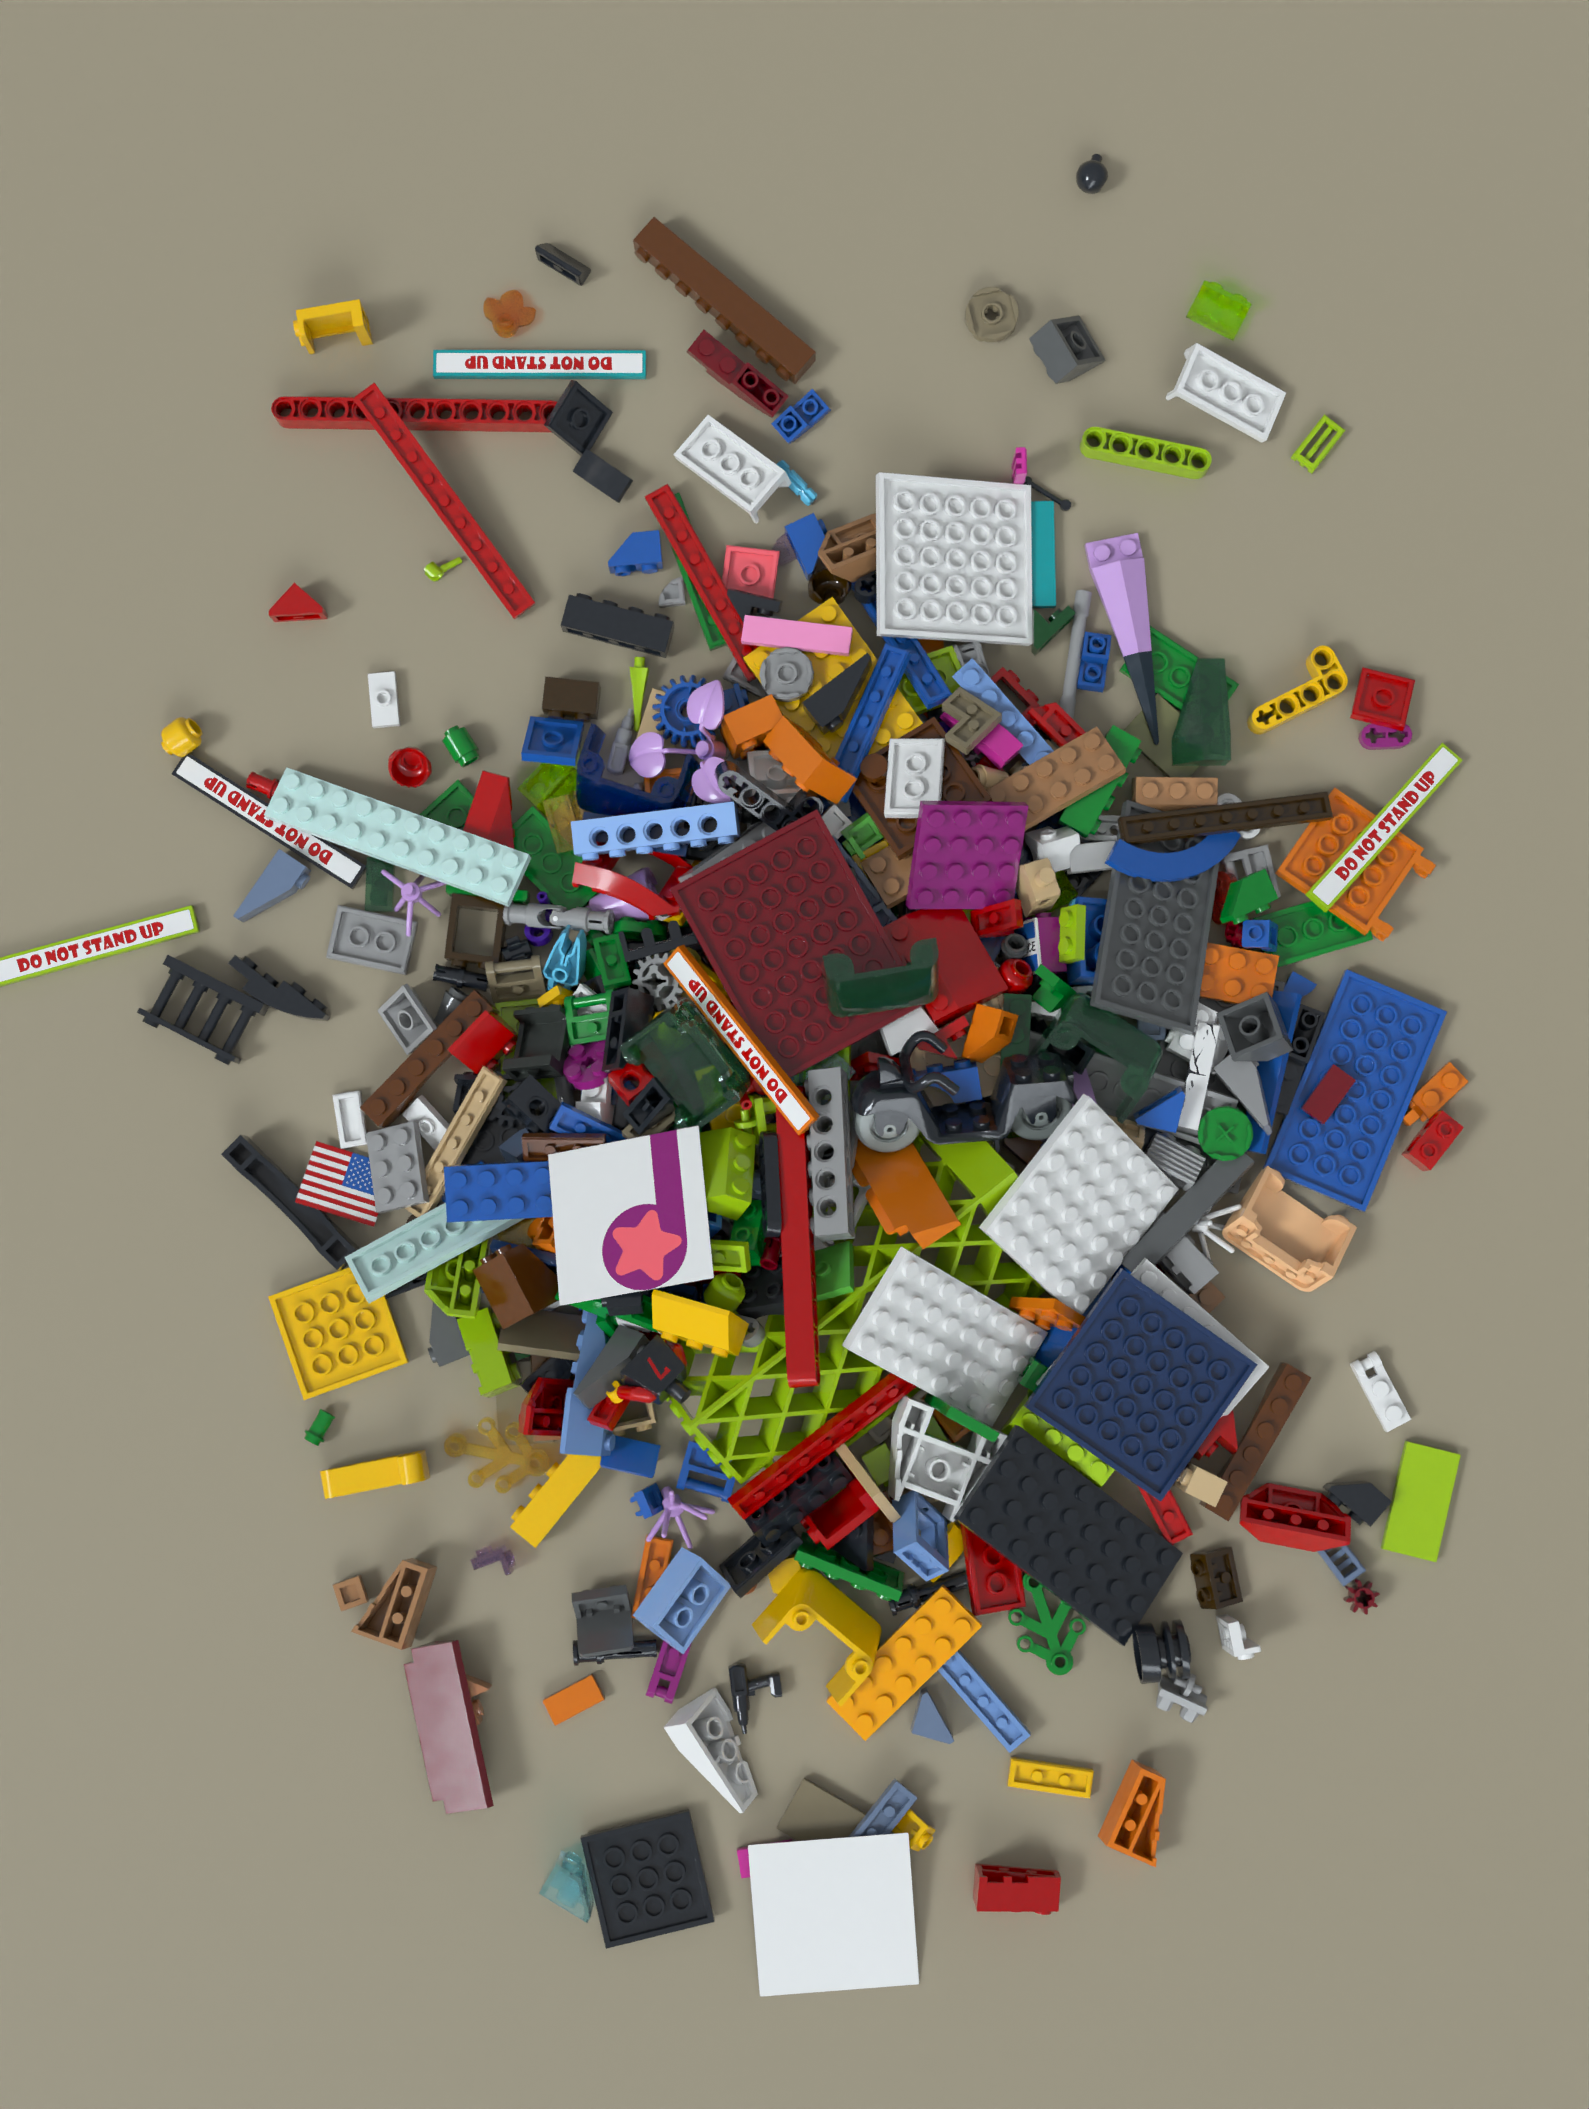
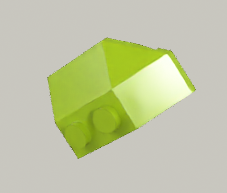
(454, 1284)

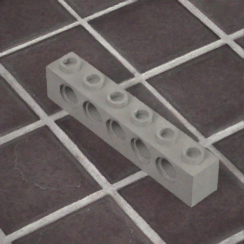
(841, 1223)

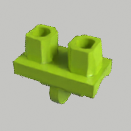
(760, 1107)

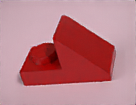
(997, 919)
(954, 1030)
(1224, 1433)

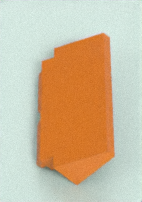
(904, 1193)

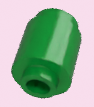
(461, 746)

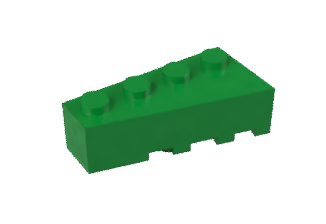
(1084, 813)

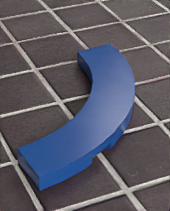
(1174, 865)

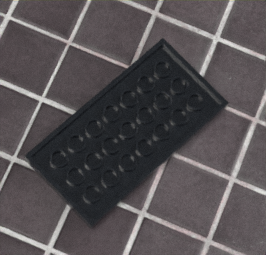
(1068, 1535)

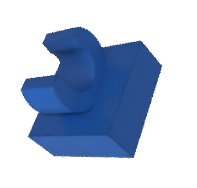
(649, 1501)

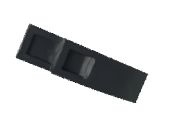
(286, 998)
(1303, 1042)

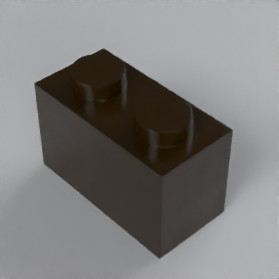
(571, 699)

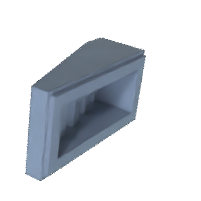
(1350, 1576)

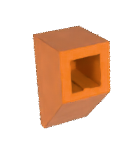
(988, 1032)

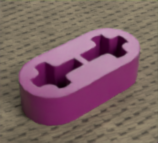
(1384, 742)

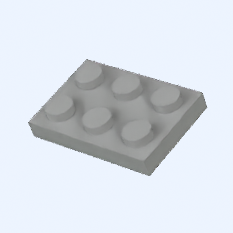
(397, 1167)

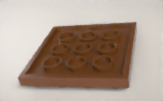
(957, 785)

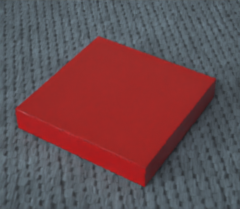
(1382, 699)

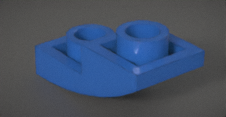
(801, 416)
(1094, 662)

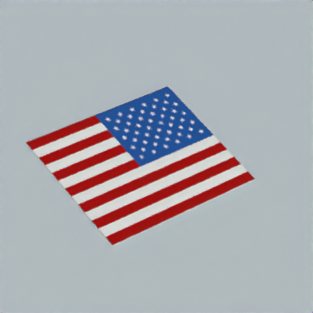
(339, 1184)

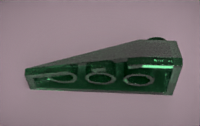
(1204, 721)

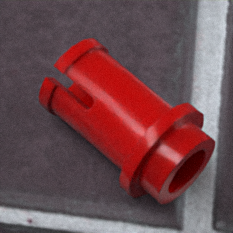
(262, 784)

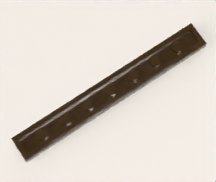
(1225, 818)

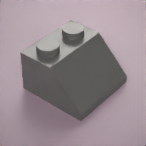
(1066, 348)
(1255, 1030)

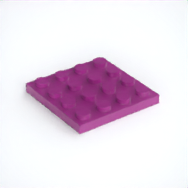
(966, 854)

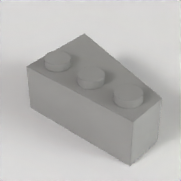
(1187, 1264)

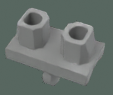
(1183, 1693)

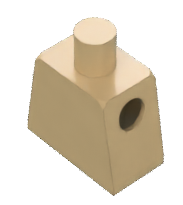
(1035, 885)

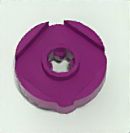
(579, 1059)

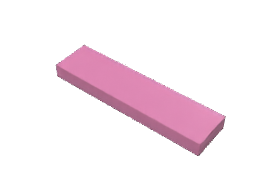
(797, 634)

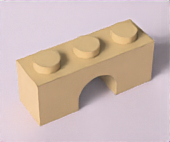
(1201, 1484)

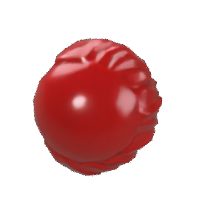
(409, 767)

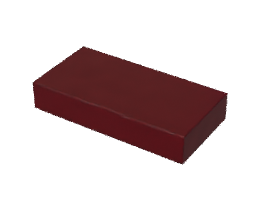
(1328, 1094)

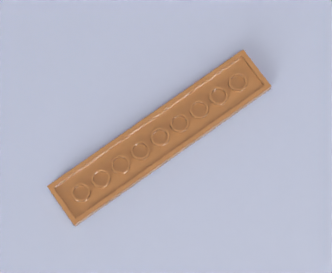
(1043, 785)

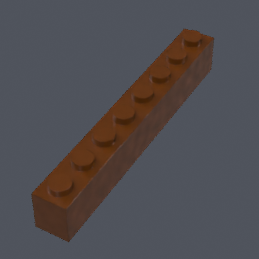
(724, 301)

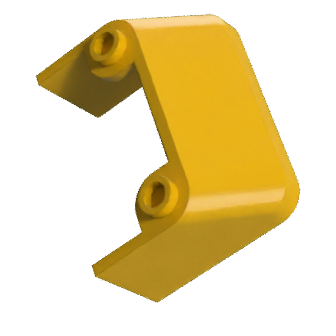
(812, 1598)

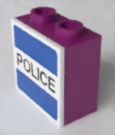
(1042, 939)

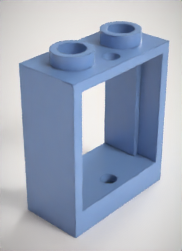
(923, 1554)

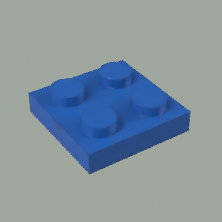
(552, 741)

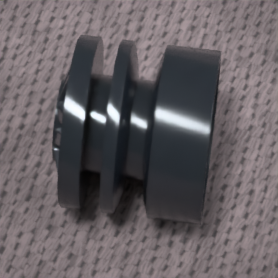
(1161, 1651)

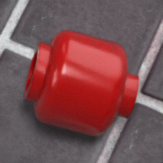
(1016, 975)

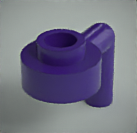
(532, 932)

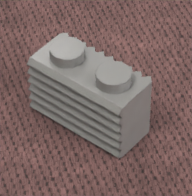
(1176, 1161)

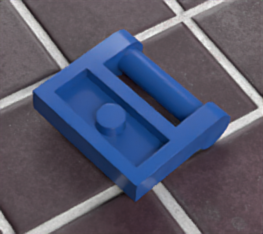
(699, 1461)

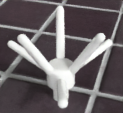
(1205, 1223)

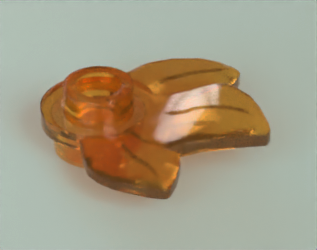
(510, 311)

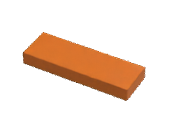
(654, 1562)

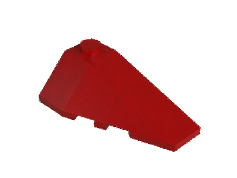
(491, 810)

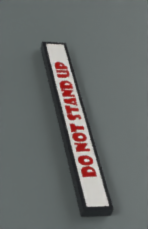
(252, 810)

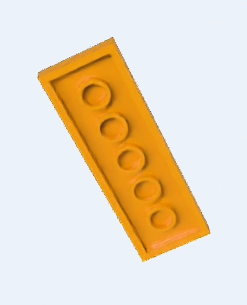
(908, 1661)

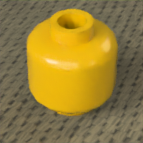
(181, 737)

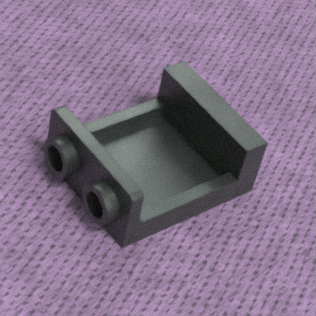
(540, 1043)

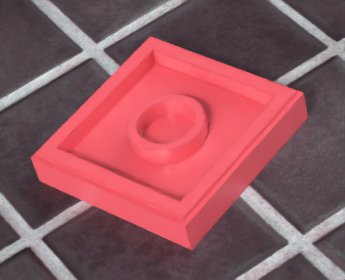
(751, 570)

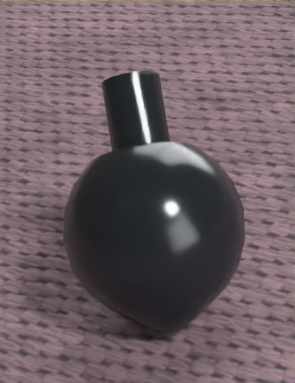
(1092, 175)

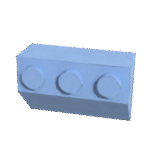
(682, 1600)

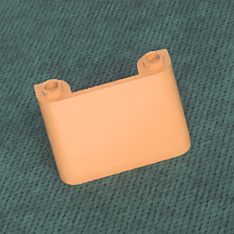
(1287, 1234)

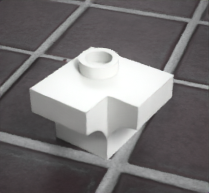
(1053, 844)

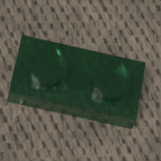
(379, 889)

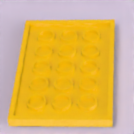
(899, 717)

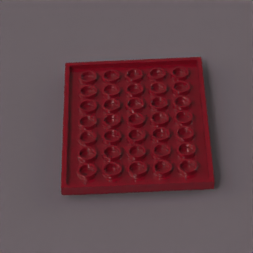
(768, 924)

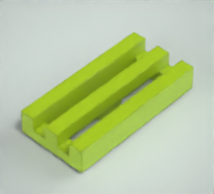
(1304, 461)

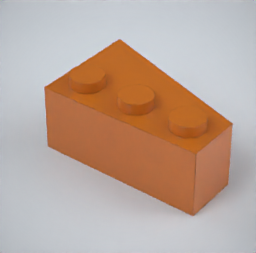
(807, 761)
(1135, 1814)

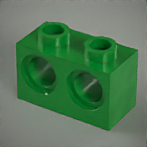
(749, 1229)

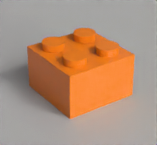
(749, 726)

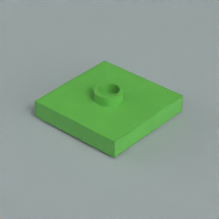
(834, 1270)

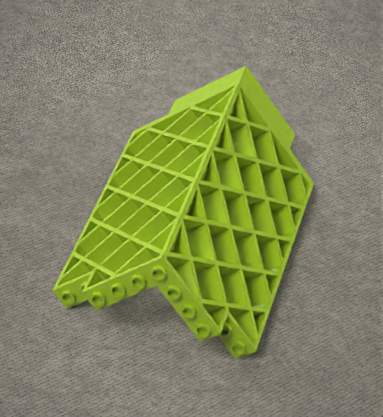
(727, 1396)

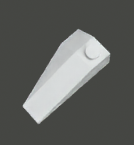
(708, 1741)

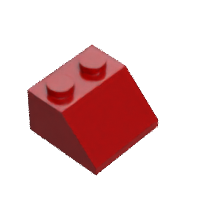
(484, 1042)

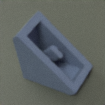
(928, 1720)

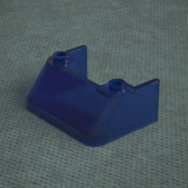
(615, 799)

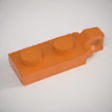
(1434, 1094)

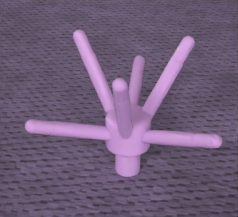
(412, 894)
(673, 1508)

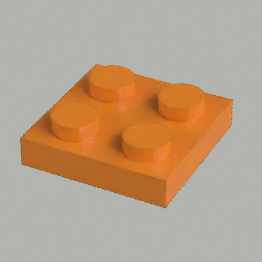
(1047, 1313)

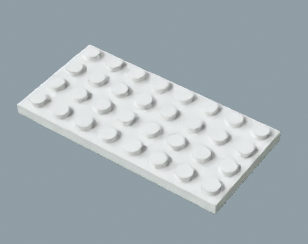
(944, 1337)

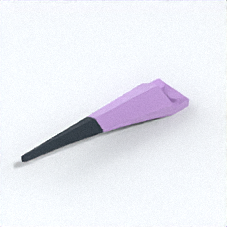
(1121, 584)

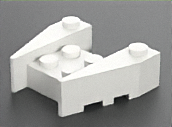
(932, 1463)

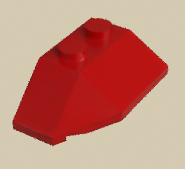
(544, 1407)
(1294, 1518)

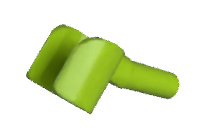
(435, 572)

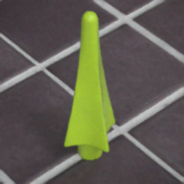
(639, 678)

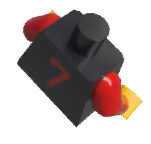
(653, 1375)

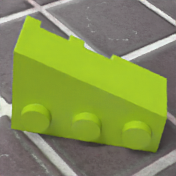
(491, 1365)

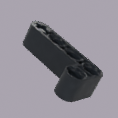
(764, 797)

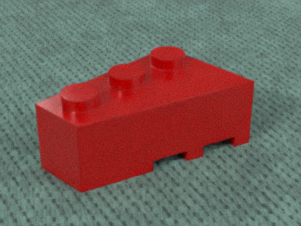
(1016, 1889)

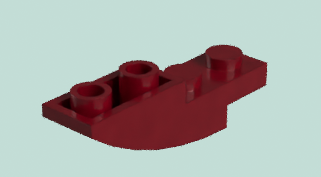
(736, 375)

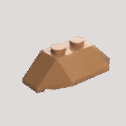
(851, 549)

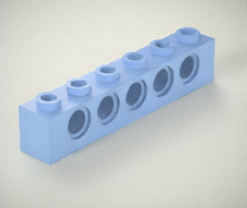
(586, 831)

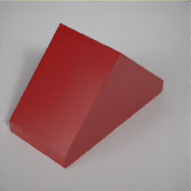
(296, 606)

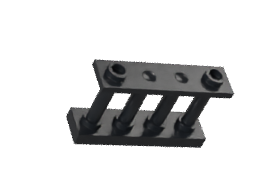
(201, 984)

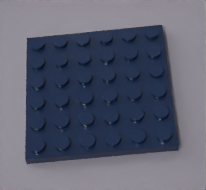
(1140, 1384)

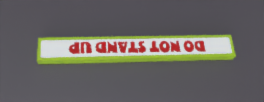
(1383, 827)
(98, 945)

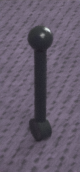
(1065, 505)

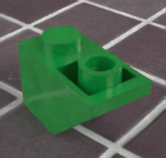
(1248, 895)

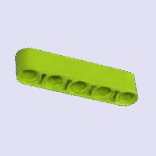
(1133, 458)

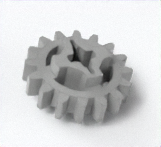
(652, 970)

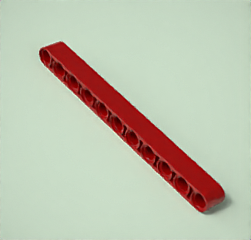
(408, 406)
(797, 1257)

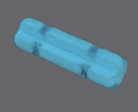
(798, 485)

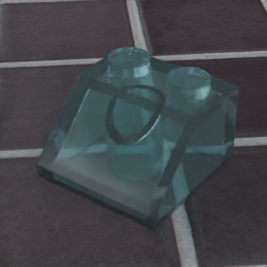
(569, 1886)

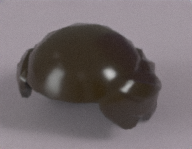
(826, 585)

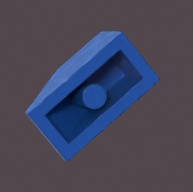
(806, 539)

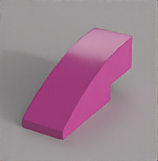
(997, 746)

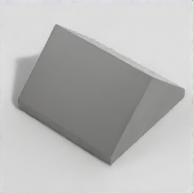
(408, 1018)

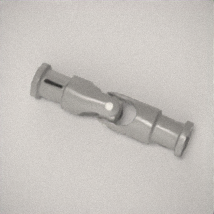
(578, 918)

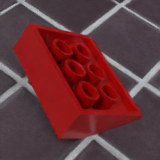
(965, 966)

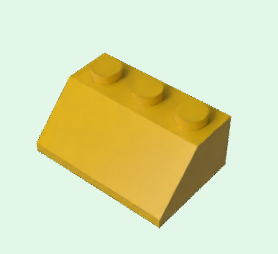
(697, 1324)

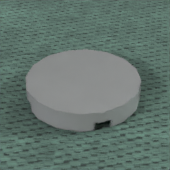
(786, 674)

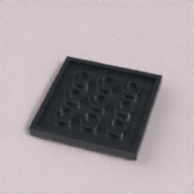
(647, 1878)

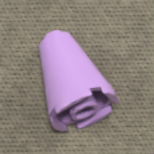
(622, 909)

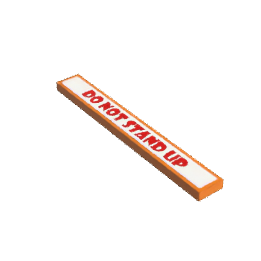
(741, 1040)

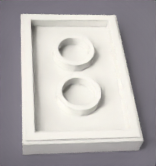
(913, 775)

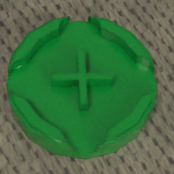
(1225, 1133)

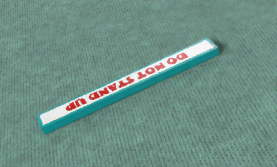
(539, 364)

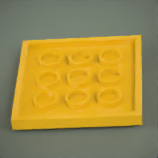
(336, 1333)

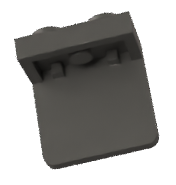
(603, 1621)

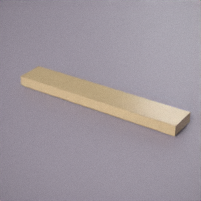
(460, 1134)

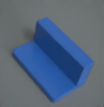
(632, 1457)

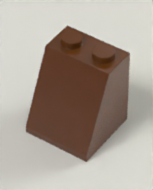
(516, 1283)

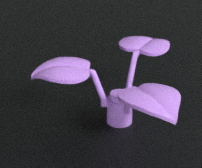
(703, 708)

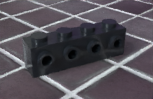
(617, 625)
(799, 1499)

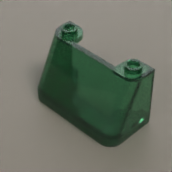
(881, 989)
(689, 1063)

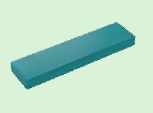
(1043, 554)

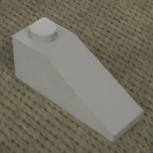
(1246, 1085)

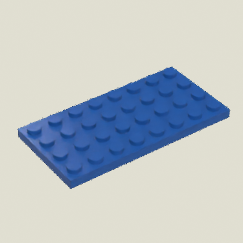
(1382, 1044)

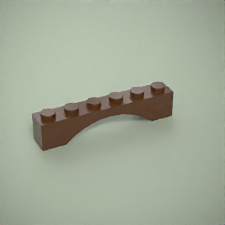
(402, 1086)
(1274, 1410)

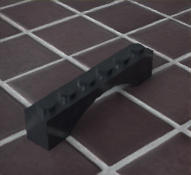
(282, 1191)

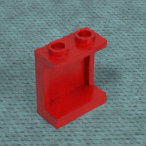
(840, 1514)

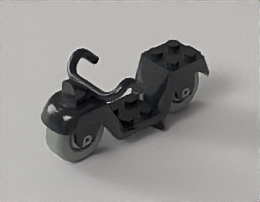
(893, 1108)

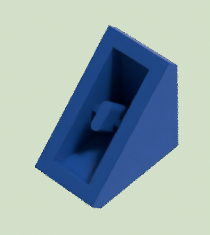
(1164, 1112)

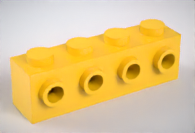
(554, 1497)

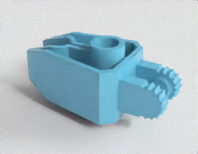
(566, 962)

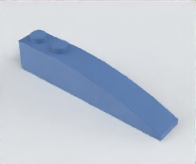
(578, 1434)

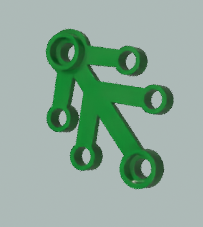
(1049, 1629)

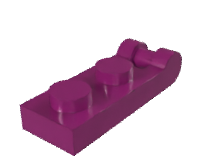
(670, 1668)

